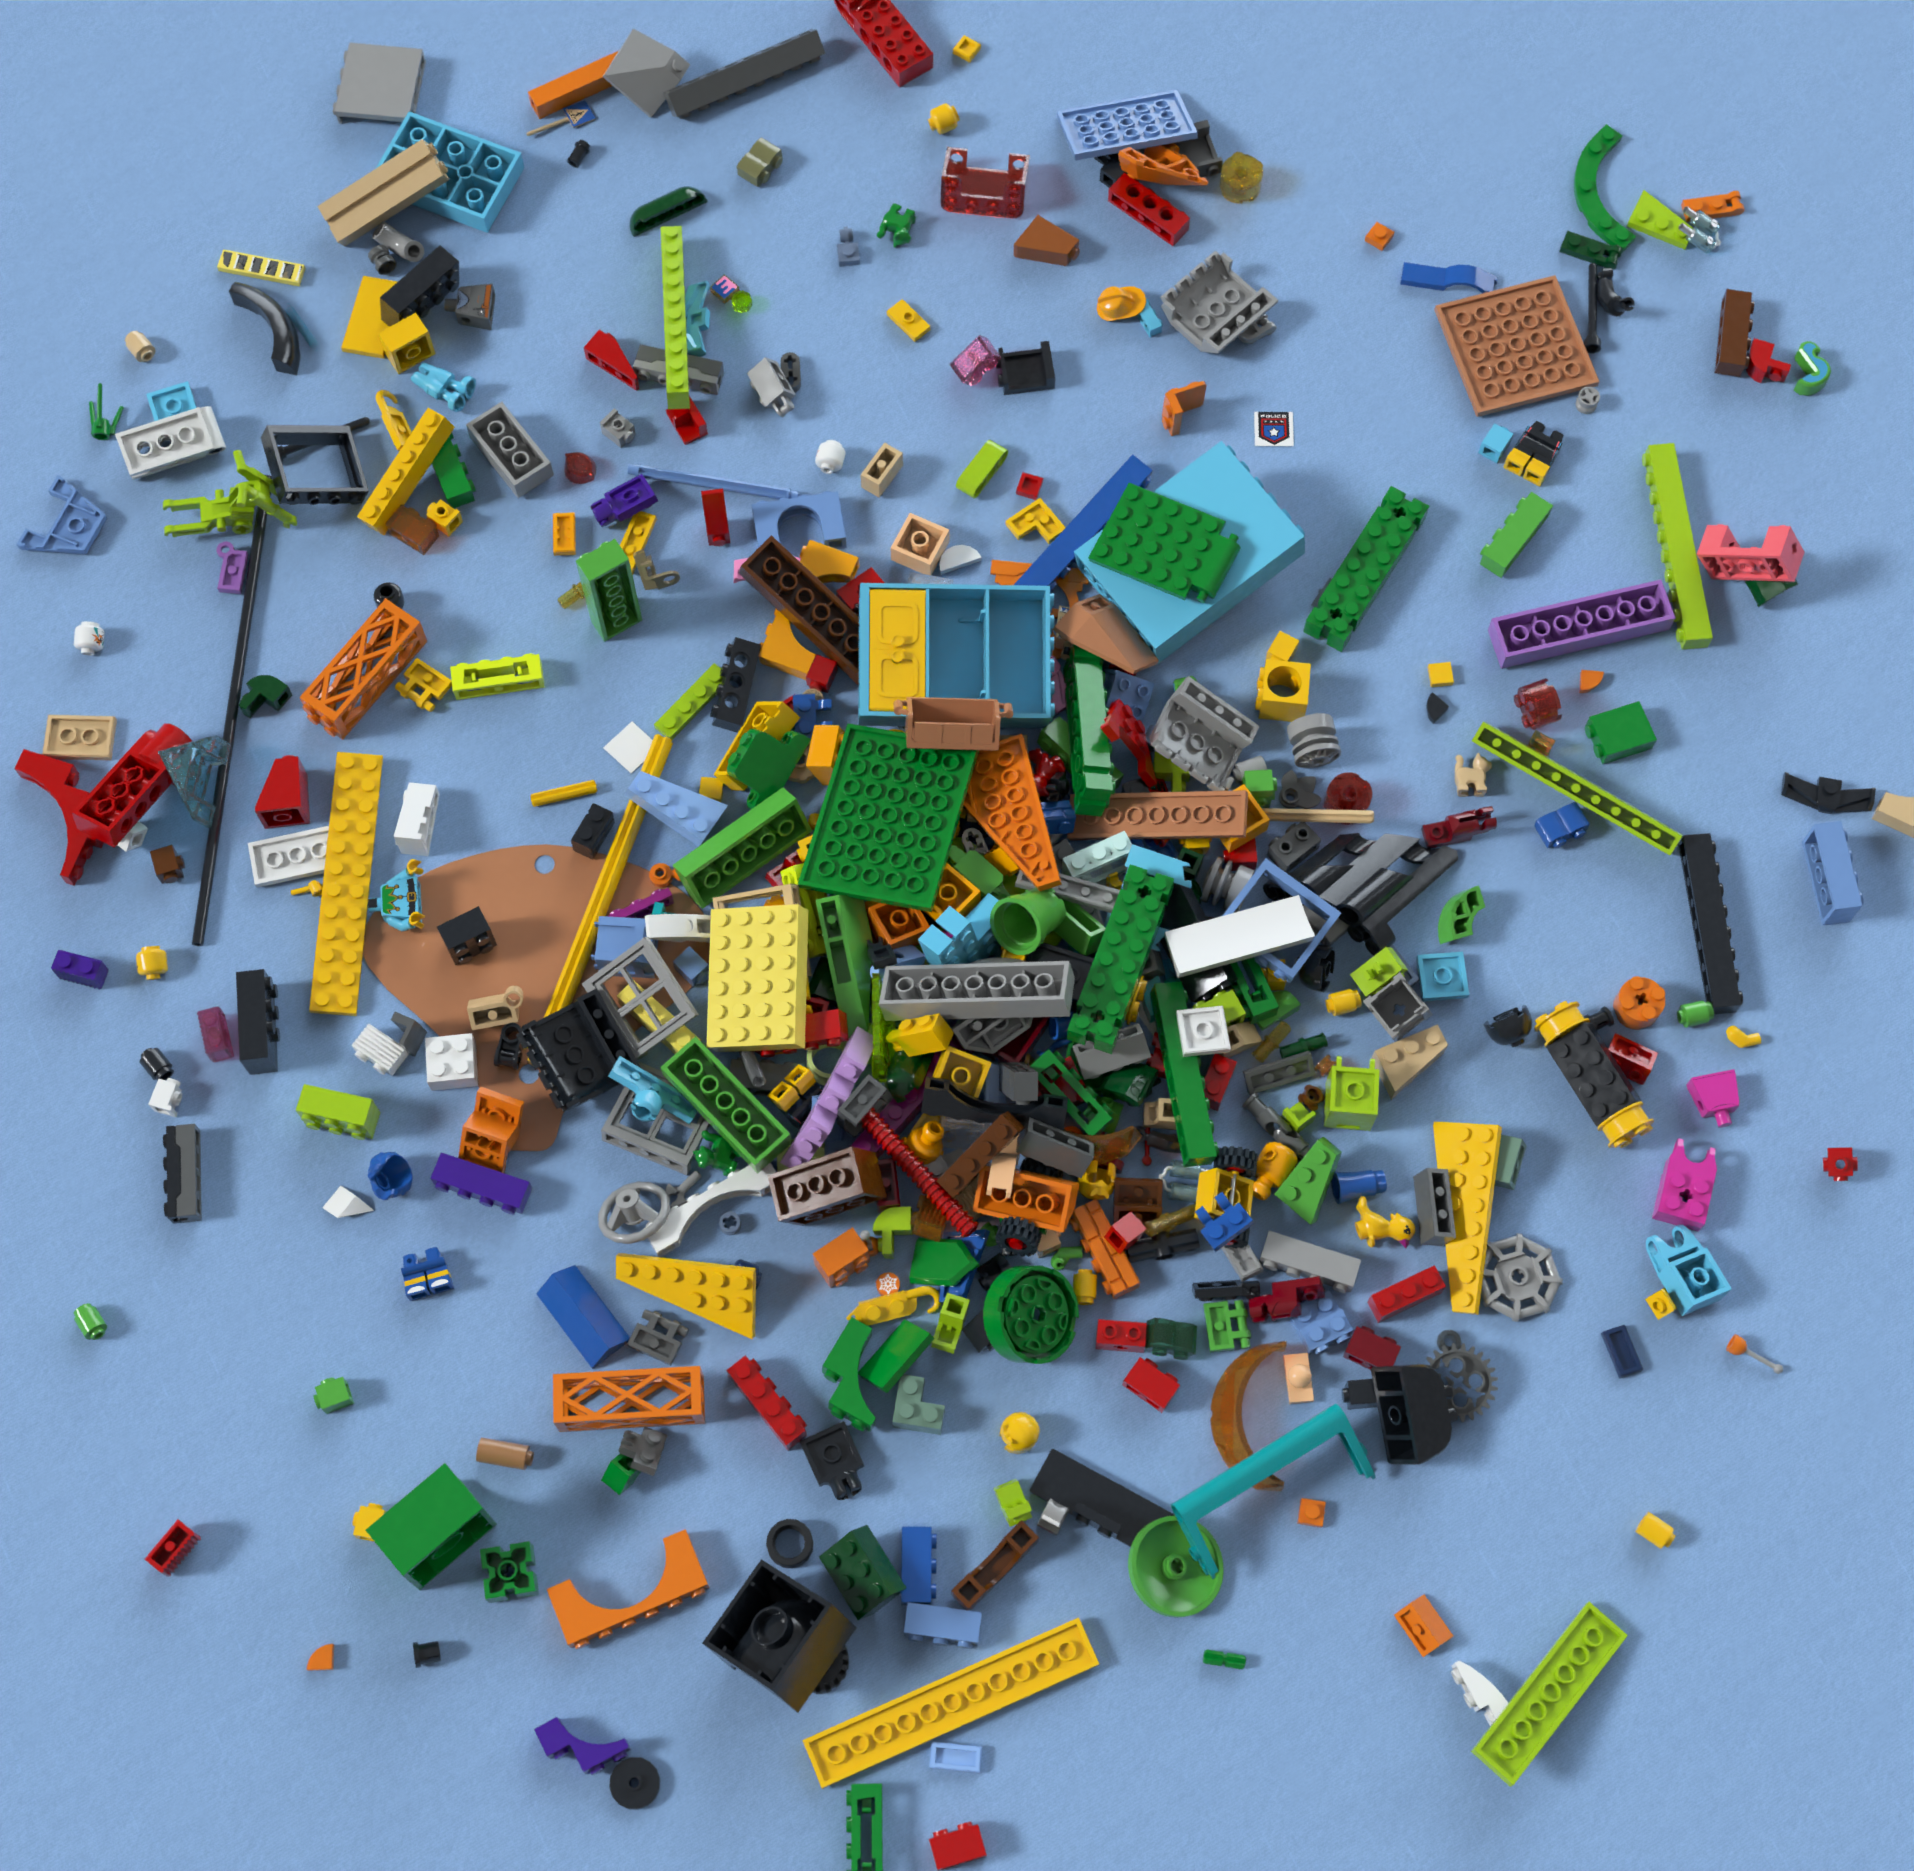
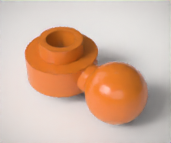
(666, 878)

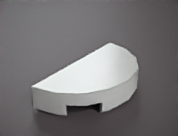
(958, 557)

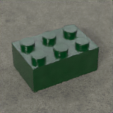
(862, 1572)

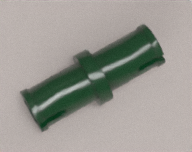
(1303, 1045)

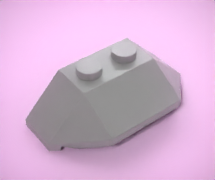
(989, 1034)

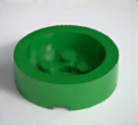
(1011, 1310)

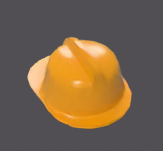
(1120, 303)

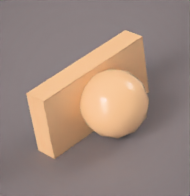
(1298, 1378)

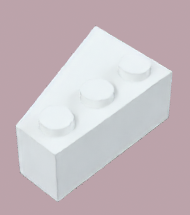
(417, 819)

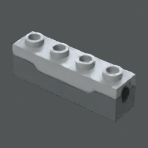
(703, 373)

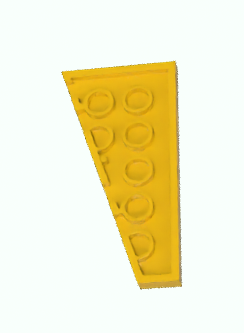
(707, 1289)

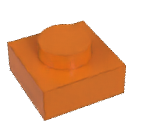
(1379, 236)
(1311, 1512)

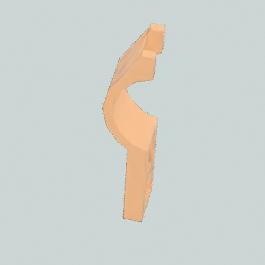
(1003, 1169)

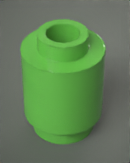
(1695, 1013)
(90, 1321)

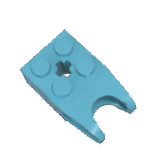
(1687, 1271)

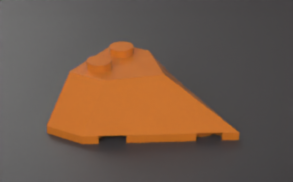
(1160, 165)

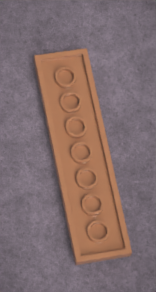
(1167, 816)

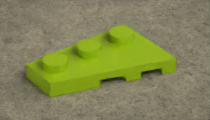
(1657, 221)

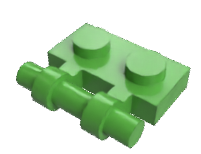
(1219, 1326)

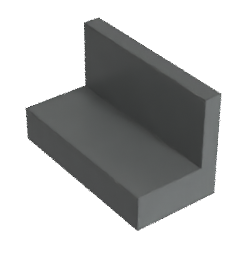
(413, 1033)

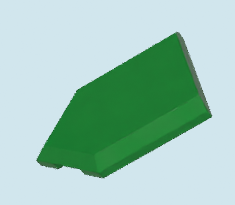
(940, 1262)

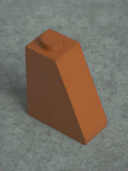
(1046, 243)

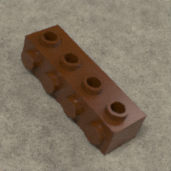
(1733, 332)

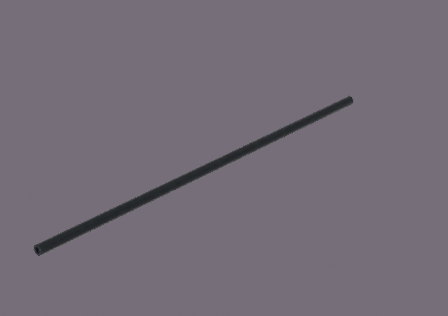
(230, 726)

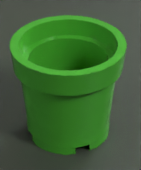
(1026, 919)

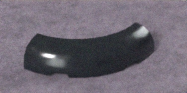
(286, 343)

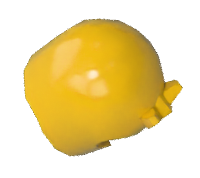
(1097, 1182)
(1019, 1432)

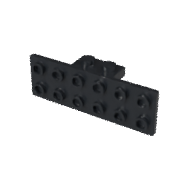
(1095, 1498)

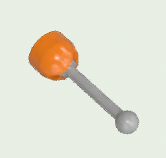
(870, 1242)
(1738, 1346)

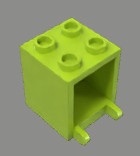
(1351, 1097)

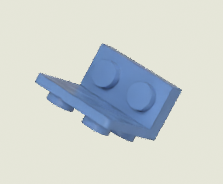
(1130, 689)

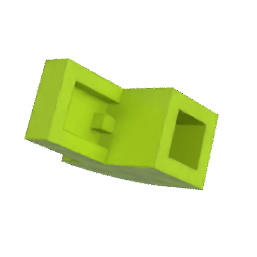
(1170, 772)
(890, 1223)
(950, 1323)
(1013, 1502)

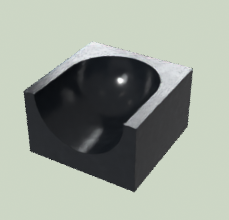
(780, 1634)

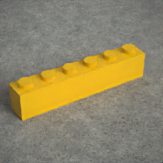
(406, 470)

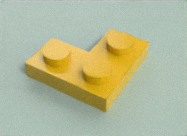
(1037, 517)

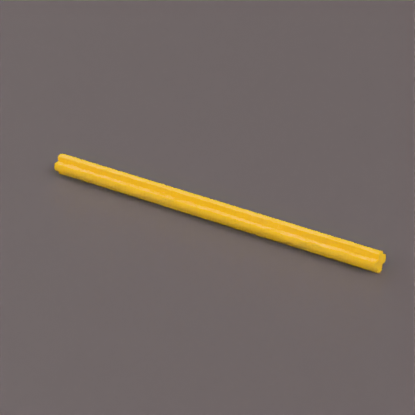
(606, 885)

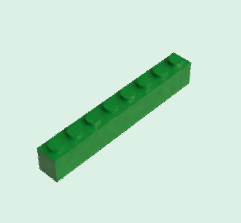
(1183, 1079)

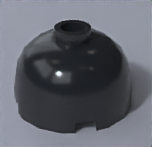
(1317, 968)
(1510, 1027)

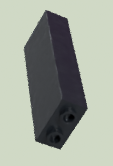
(1182, 911)

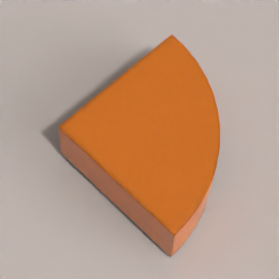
(1589, 680)
(322, 1659)

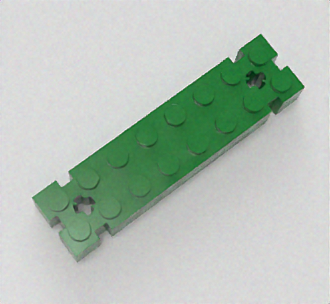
(1366, 569)
(1087, 742)
(1120, 959)

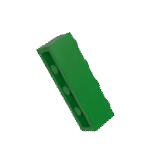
(453, 474)

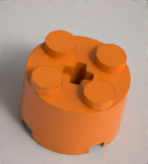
(1642, 991)

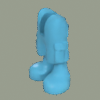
(437, 382)

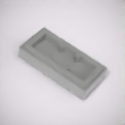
(1243, 1262)

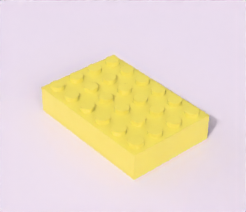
(757, 978)

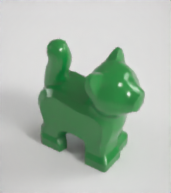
(898, 224)
(719, 1156)

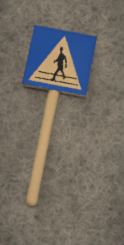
(576, 114)

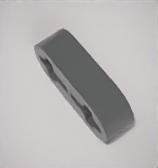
(795, 372)

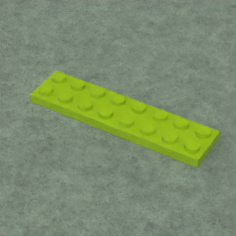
(1549, 1694)

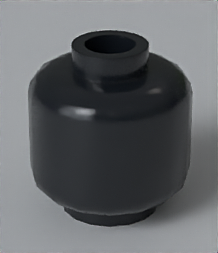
(390, 592)

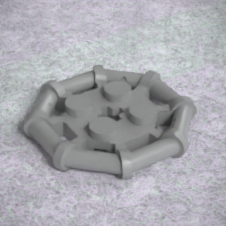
(1529, 1285)

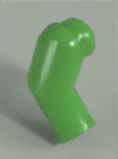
(1063, 1255)

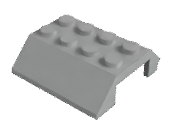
(1214, 304)
(1202, 734)

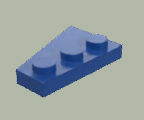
(975, 1244)

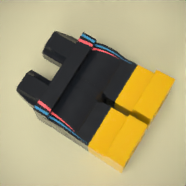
(1536, 446)
(797, 1098)

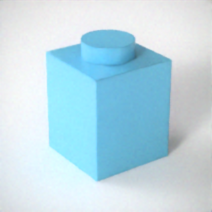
(1495, 443)

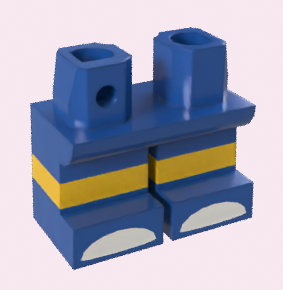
(416, 1275)

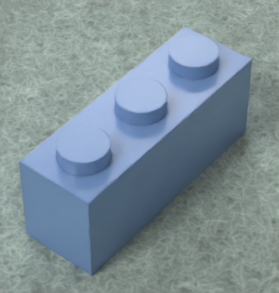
(942, 1625)

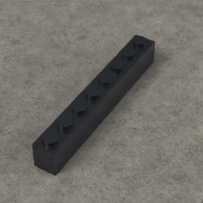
(1709, 923)

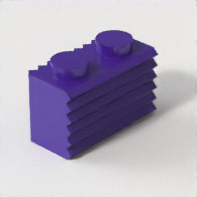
(79, 969)

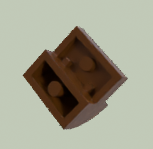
(1139, 1196)

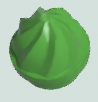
(993, 1231)

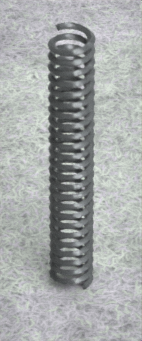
(753, 1068)

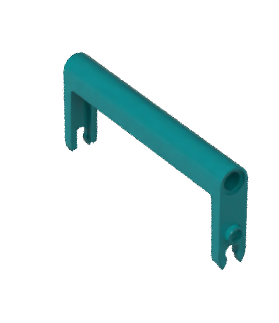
(1259, 1467)

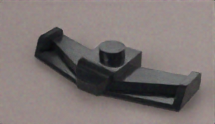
(1827, 795)

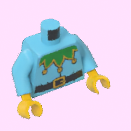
(401, 899)

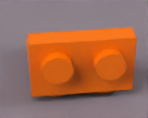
(1180, 401)

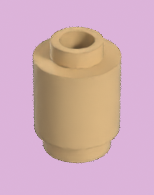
(139, 346)

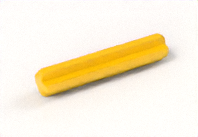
(563, 793)

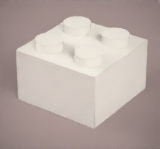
(451, 1062)

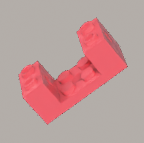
(1775, 561)

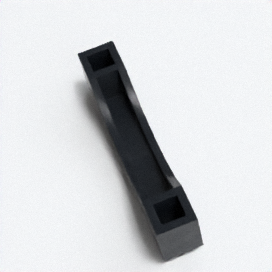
(946, 1099)

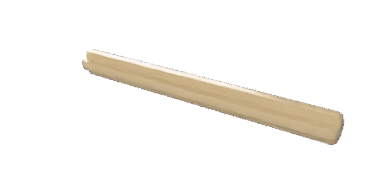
(1320, 815)

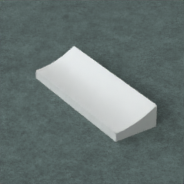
(1238, 936)

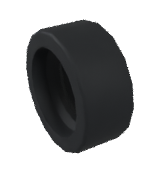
(771, 1540)

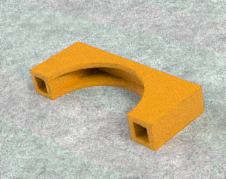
(780, 646)

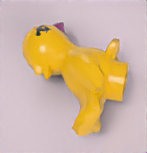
(1375, 1227)

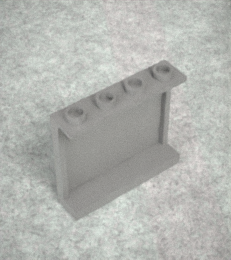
(379, 82)

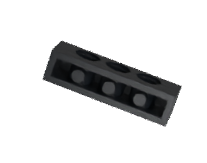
(747, 653)

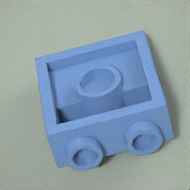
(1321, 1324)

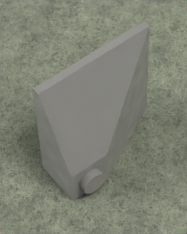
(645, 71)

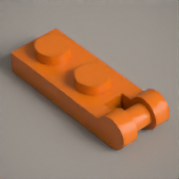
(1716, 205)

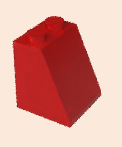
(284, 795)

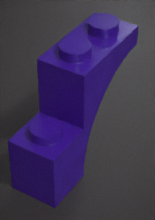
(591, 1757)

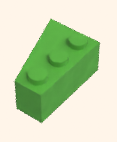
(1309, 1181)

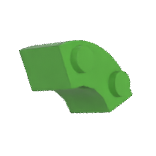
(1458, 915)

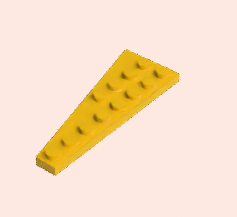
(1471, 1160)

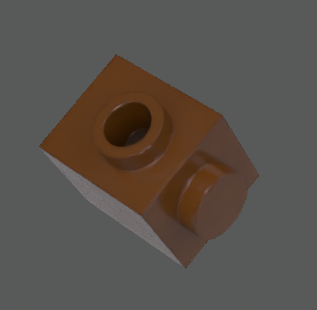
(167, 864)

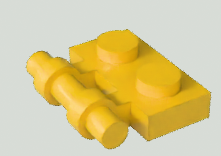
(427, 679)

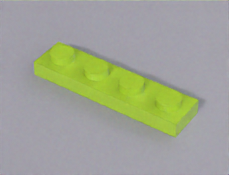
(690, 703)

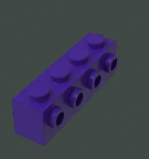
(481, 1183)

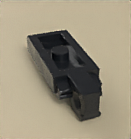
(1226, 1289)

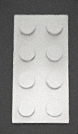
(289, 856)

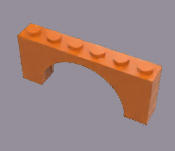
(585, 1621)

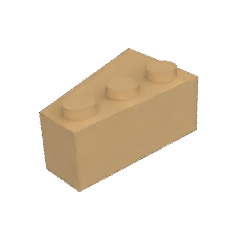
(1408, 1058)

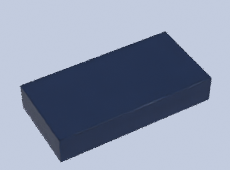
(1622, 1351)

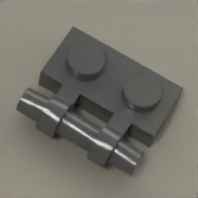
(654, 1343)

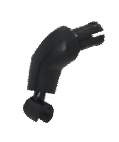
(1609, 300)
(1160, 1141)

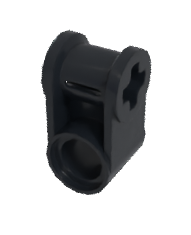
(508, 1051)

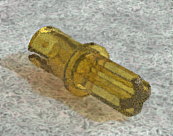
(571, 596)
(1271, 1041)

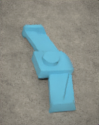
(696, 317)

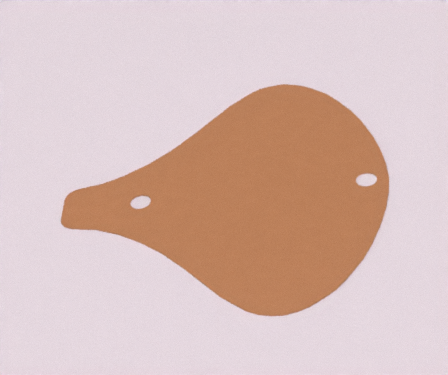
(534, 930)

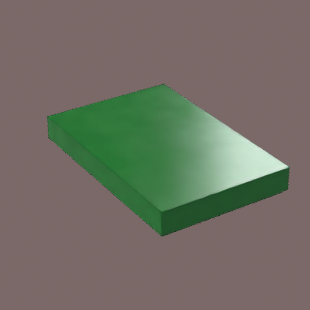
(895, 1356)

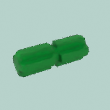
(1218, 1658)

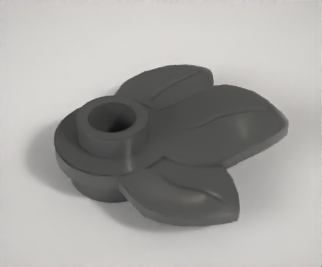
(1300, 789)

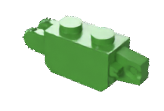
(978, 872)

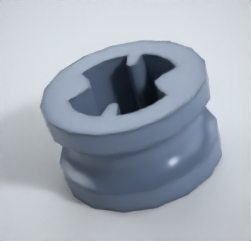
(732, 1230)

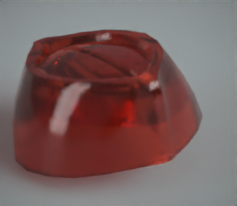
(579, 468)

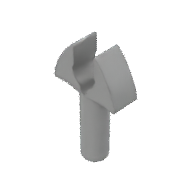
(682, 1189)

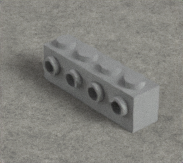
(1308, 1261)

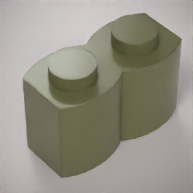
(759, 162)

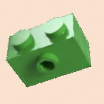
(1261, 786)

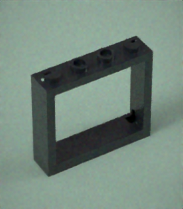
(314, 436)

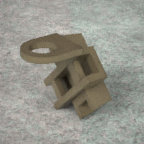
(649, 577)

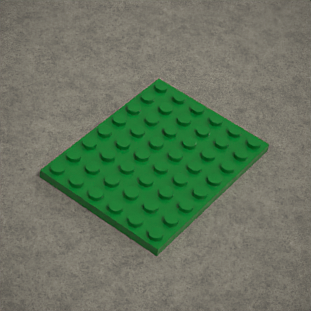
(887, 819)

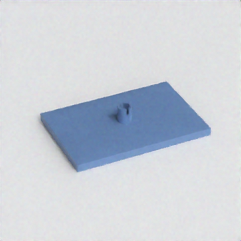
(1126, 123)

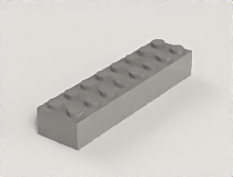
(978, 990)

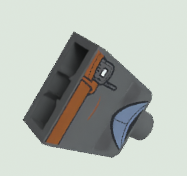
(473, 306)

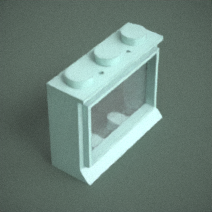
(1099, 859)

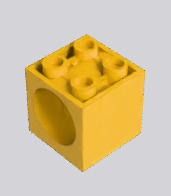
(1286, 673)

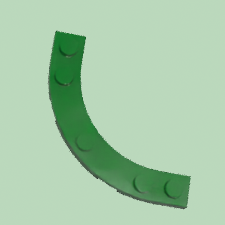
(1586, 191)

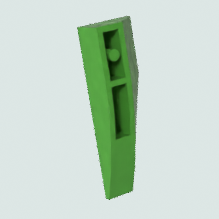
(845, 940)

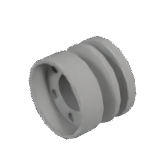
(1313, 740)
(1224, 883)

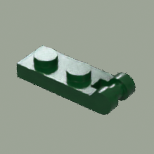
(1591, 250)

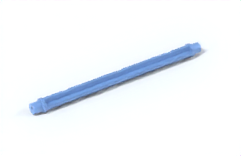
(712, 482)

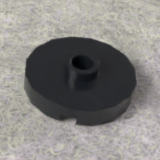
(648, 1785)

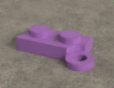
(232, 569)

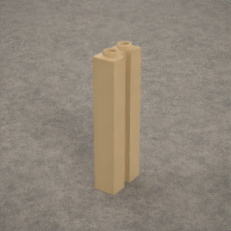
(384, 192)

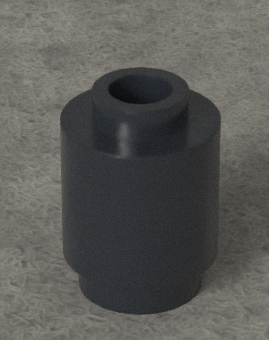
(156, 1064)

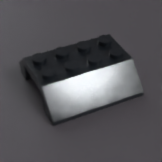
(576, 1050)

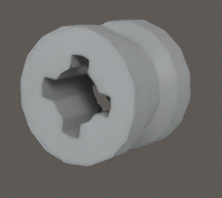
(1589, 394)

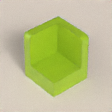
(1298, 1117)

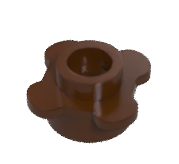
(1315, 1093)

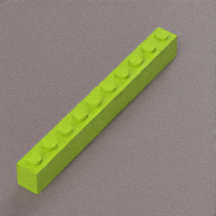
(675, 318)
(1677, 546)
(1577, 788)

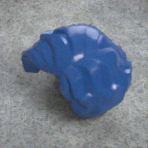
(389, 1175)

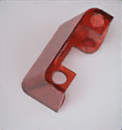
(983, 189)

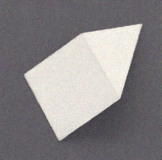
(345, 1203)

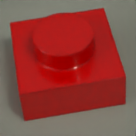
(1029, 486)

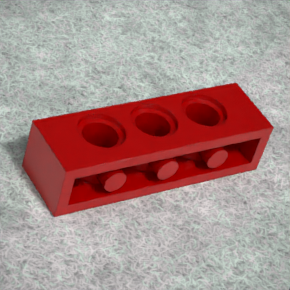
(1138, 208)

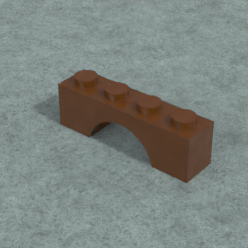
(980, 1153)
(995, 1566)

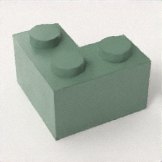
(911, 1412)

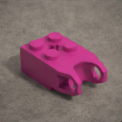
(1689, 1181)

